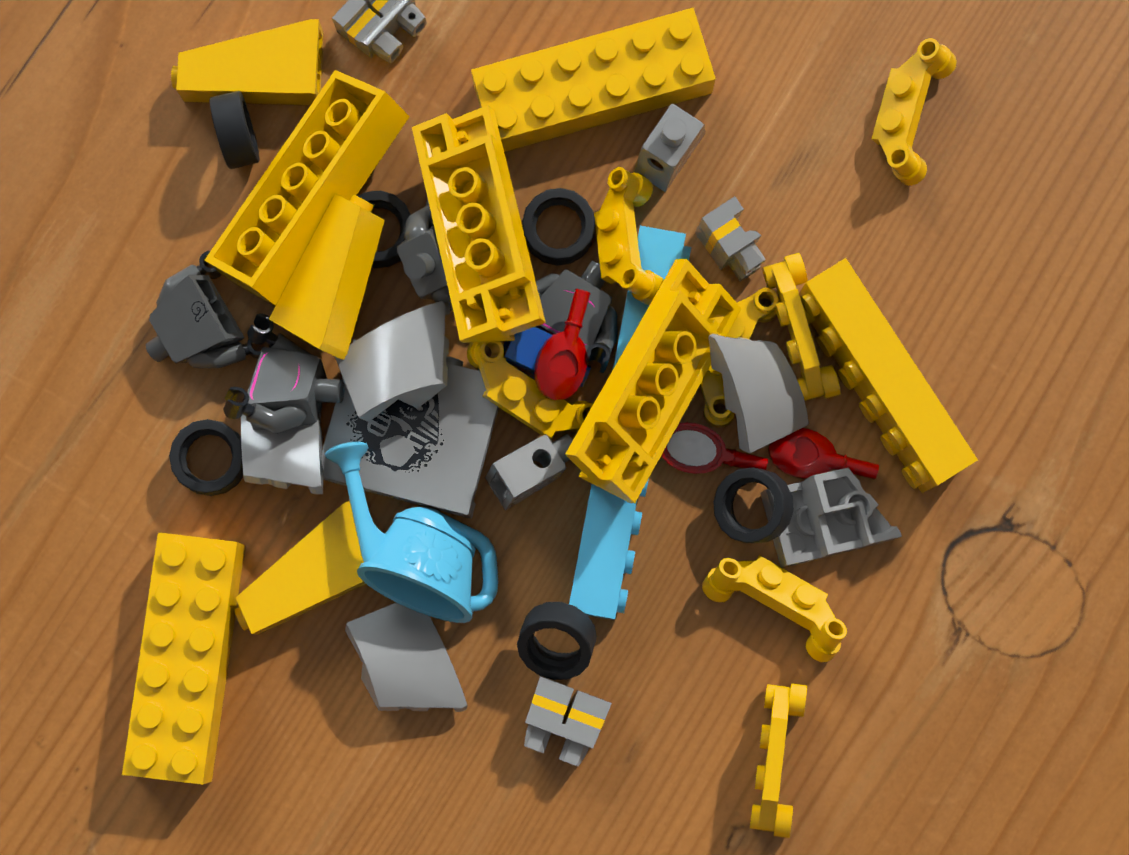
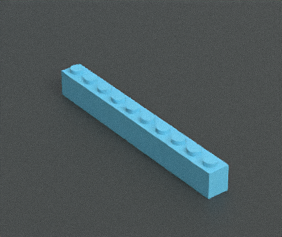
(608, 518)

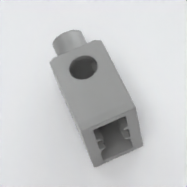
(670, 145)
(517, 476)

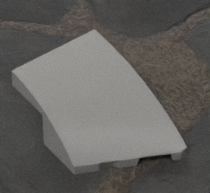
(398, 362)
(758, 389)
(283, 457)
(828, 519)
(405, 661)

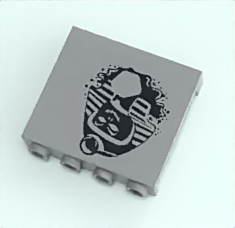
(423, 452)

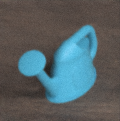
(423, 554)

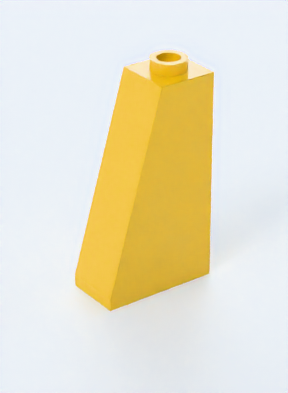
(265, 66)
(331, 277)
(306, 576)

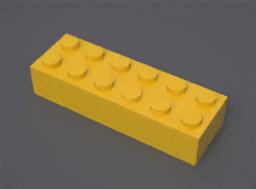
(596, 79)
(324, 156)
(884, 378)
(184, 659)

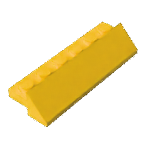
(478, 226)
(652, 383)

